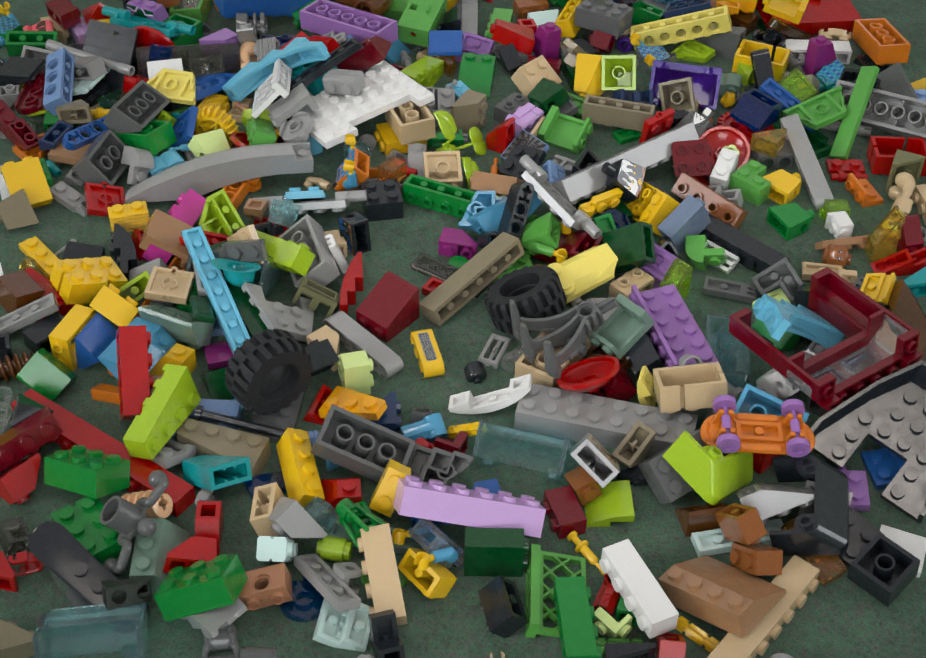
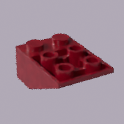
(574, 244)

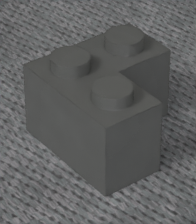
(780, 274)

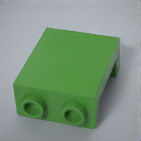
(564, 131)

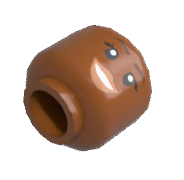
(836, 255)

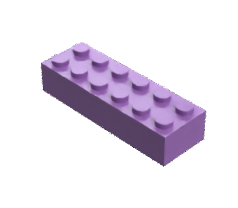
(326, 16)

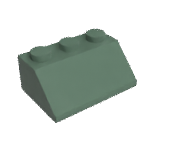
(178, 324)
(151, 551)

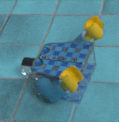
(647, 54)
(434, 541)

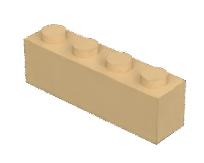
(382, 571)

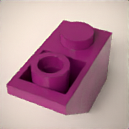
(456, 243)

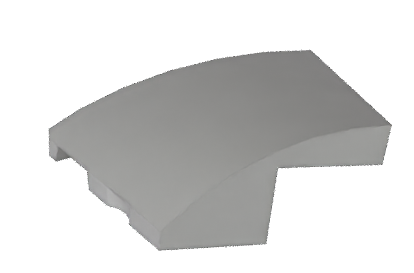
(217, 618)

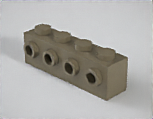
(616, 112)

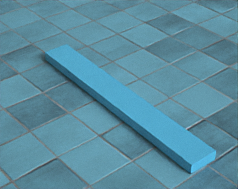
(215, 287)

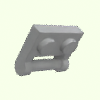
(174, 453)

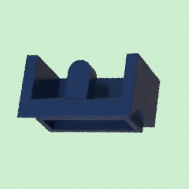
(635, 96)

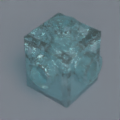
(283, 212)

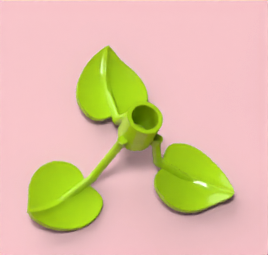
(448, 128)

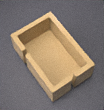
(688, 386)

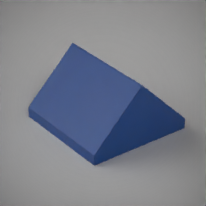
(446, 43)
(93, 340)

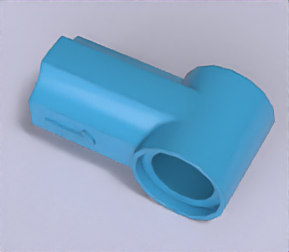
(428, 428)

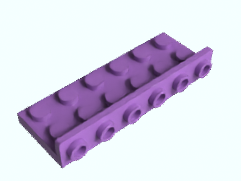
(674, 326)

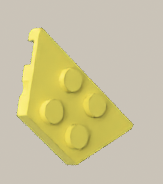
(175, 85)

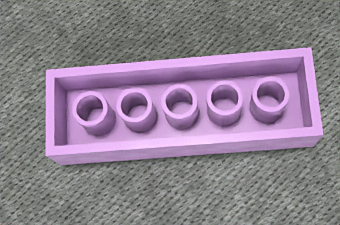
(468, 507)

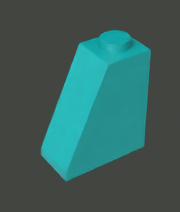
(216, 471)

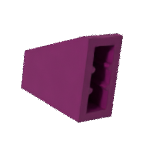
(547, 41)
(818, 54)

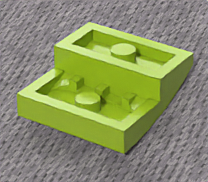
(611, 506)

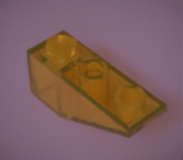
(885, 236)

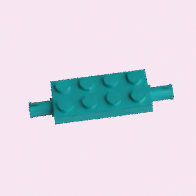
(124, 18)

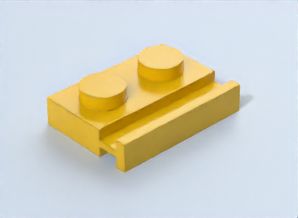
(878, 286)

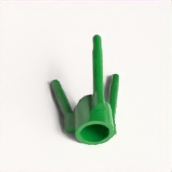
(350, 513)

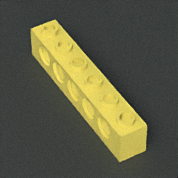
(687, 23)

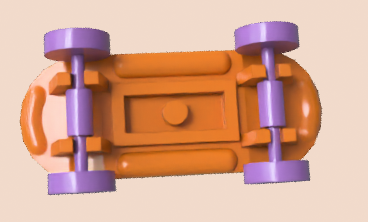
(758, 432)

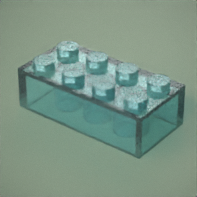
(730, 352)

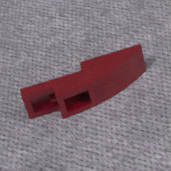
(16, 129)

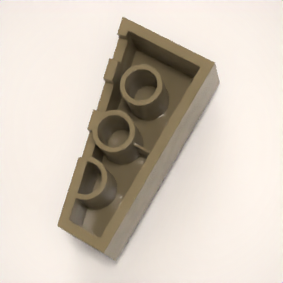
(225, 441)

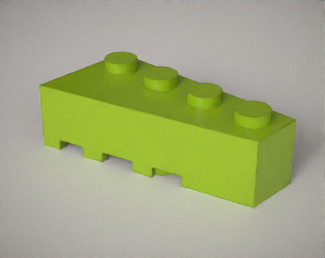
(425, 71)
(287, 254)
(162, 413)

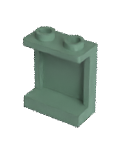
(622, 328)

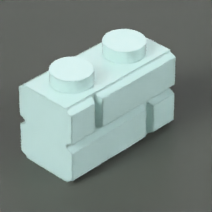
(276, 549)

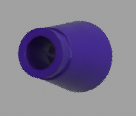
(624, 43)

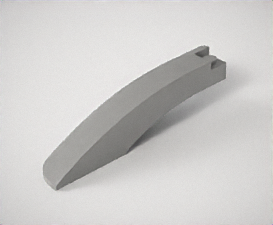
(223, 169)

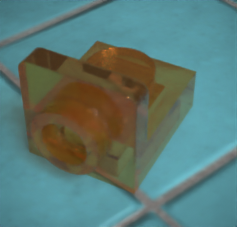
(449, 65)

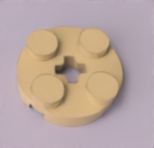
(836, 34)

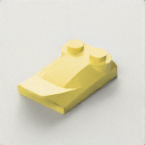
(586, 271)

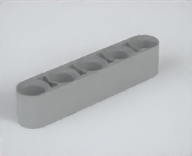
(358, 339)

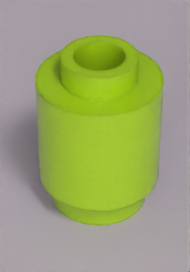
(334, 549)

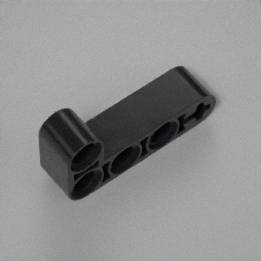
(520, 196)

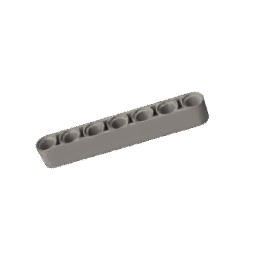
(806, 160)

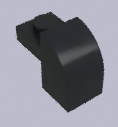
(385, 636)

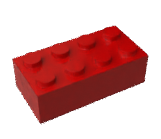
(133, 369)

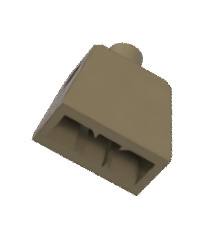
(17, 211)

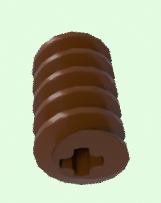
(13, 367)

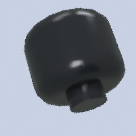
(475, 372)

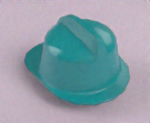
(236, 271)

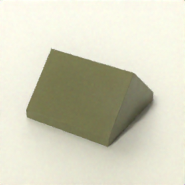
(905, 162)

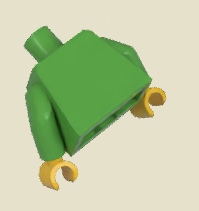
(543, 237)

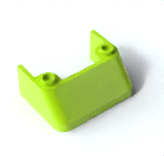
(707, 469)

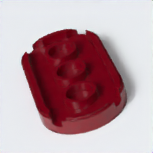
(31, 96)

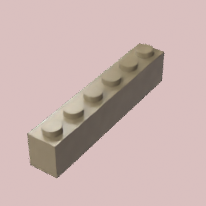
(471, 278)

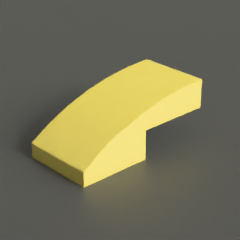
(645, 388)

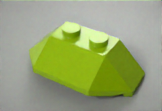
(220, 215)

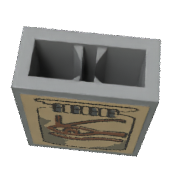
(595, 460)

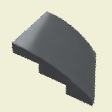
(437, 464)

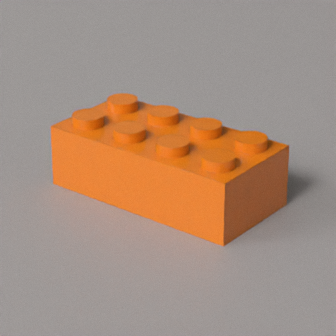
(881, 41)

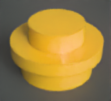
(728, 99)

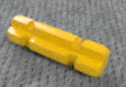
(470, 428)
(696, 634)

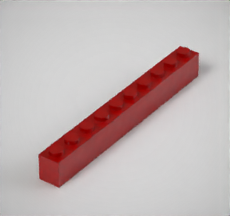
(80, 432)

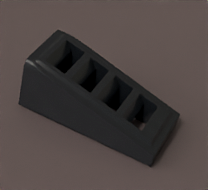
(629, 650)

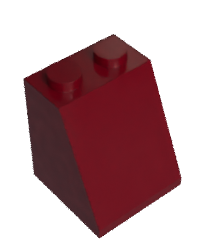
(389, 307)

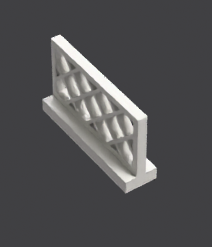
(276, 84)

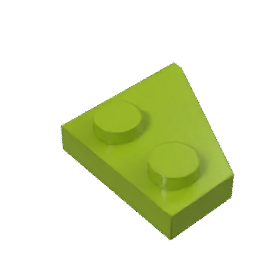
(694, 51)

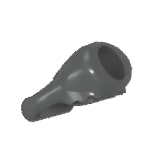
(223, 641)

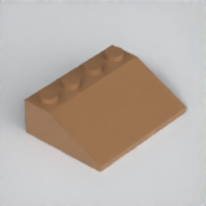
(720, 593)

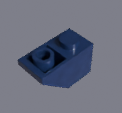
(389, 418)

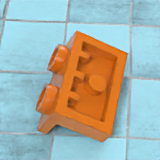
(863, 191)

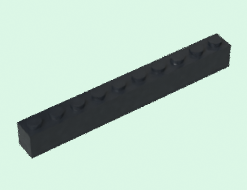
(751, 252)

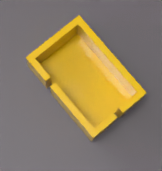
(779, 63)
(83, 278)

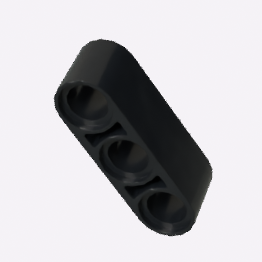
(761, 66)

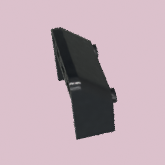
(828, 527)

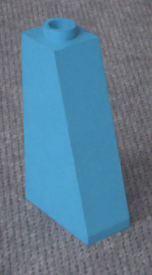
(490, 217)

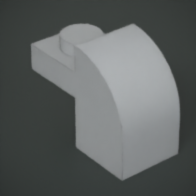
(139, 162)

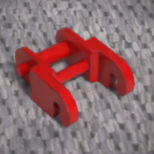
(31, 563)

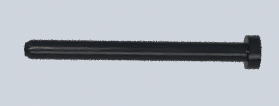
(236, 422)

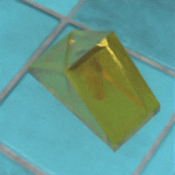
(768, 142)

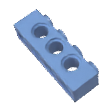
(58, 80)

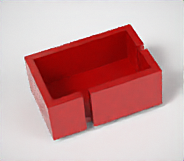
(882, 151)

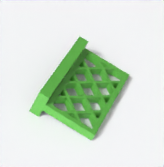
(535, 587)

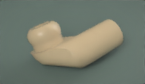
(310, 181)

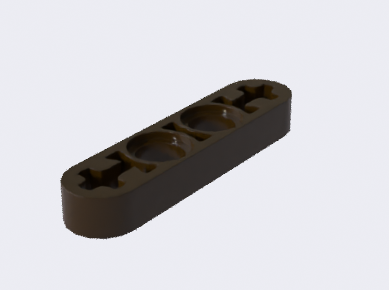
(789, 30)

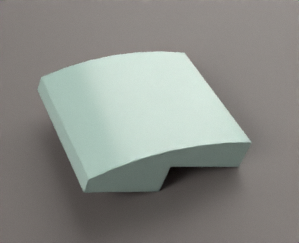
(343, 629)

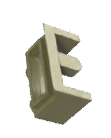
(318, 294)

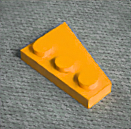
(355, 402)

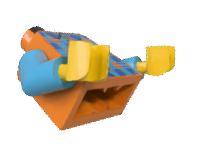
(353, 169)

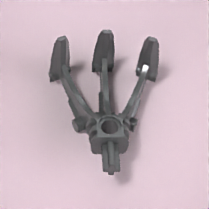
(566, 329)

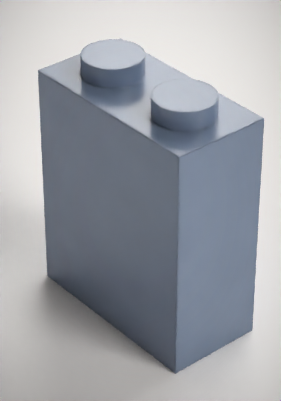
(687, 219)

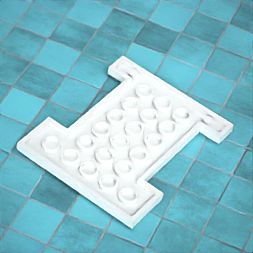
(383, 90)

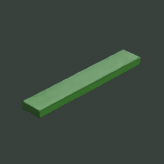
(855, 112)

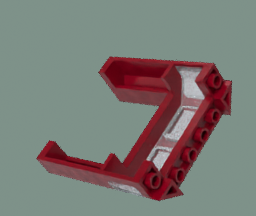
(875, 347)

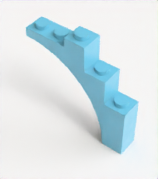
(255, 73)
(785, 317)

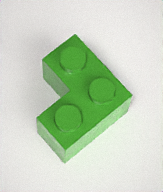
(751, 182)

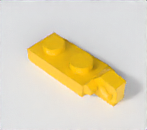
(602, 202)

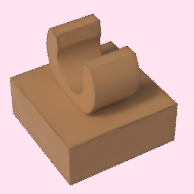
(255, 207)

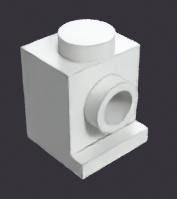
(839, 224)

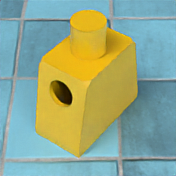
(783, 186)

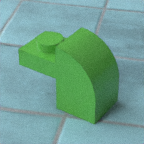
(700, 255)

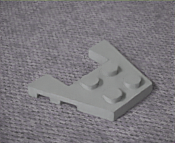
(278, 316)

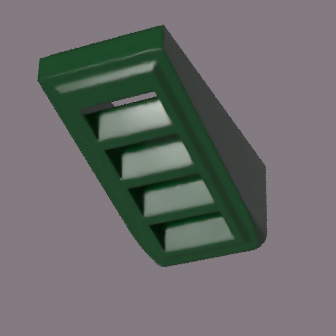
(200, 309)

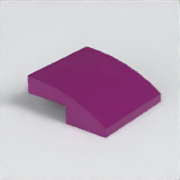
(217, 354)

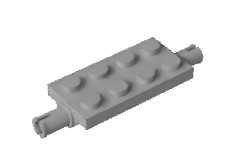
(341, 201)
(558, 203)

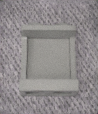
(285, 108)

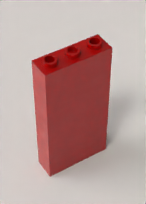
(820, 15)

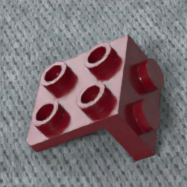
(692, 158)

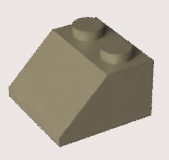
(470, 111)

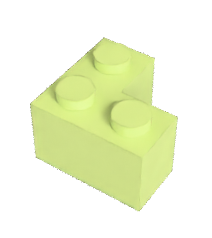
(355, 371)

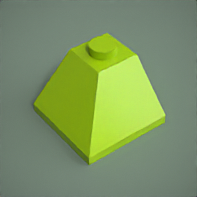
(618, 72)

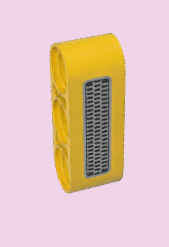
(428, 353)

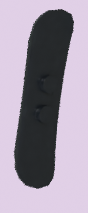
(70, 561)

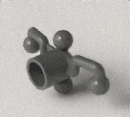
(131, 520)

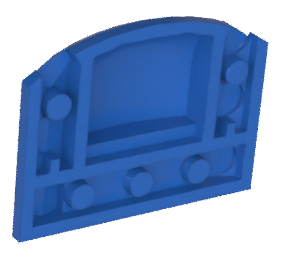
(210, 84)

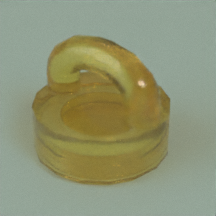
(27, 263)

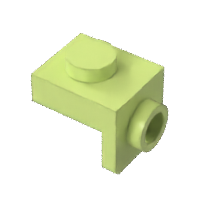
(610, 626)

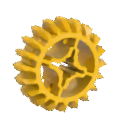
(213, 118)

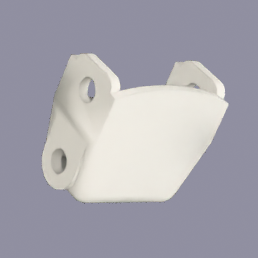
(776, 384)

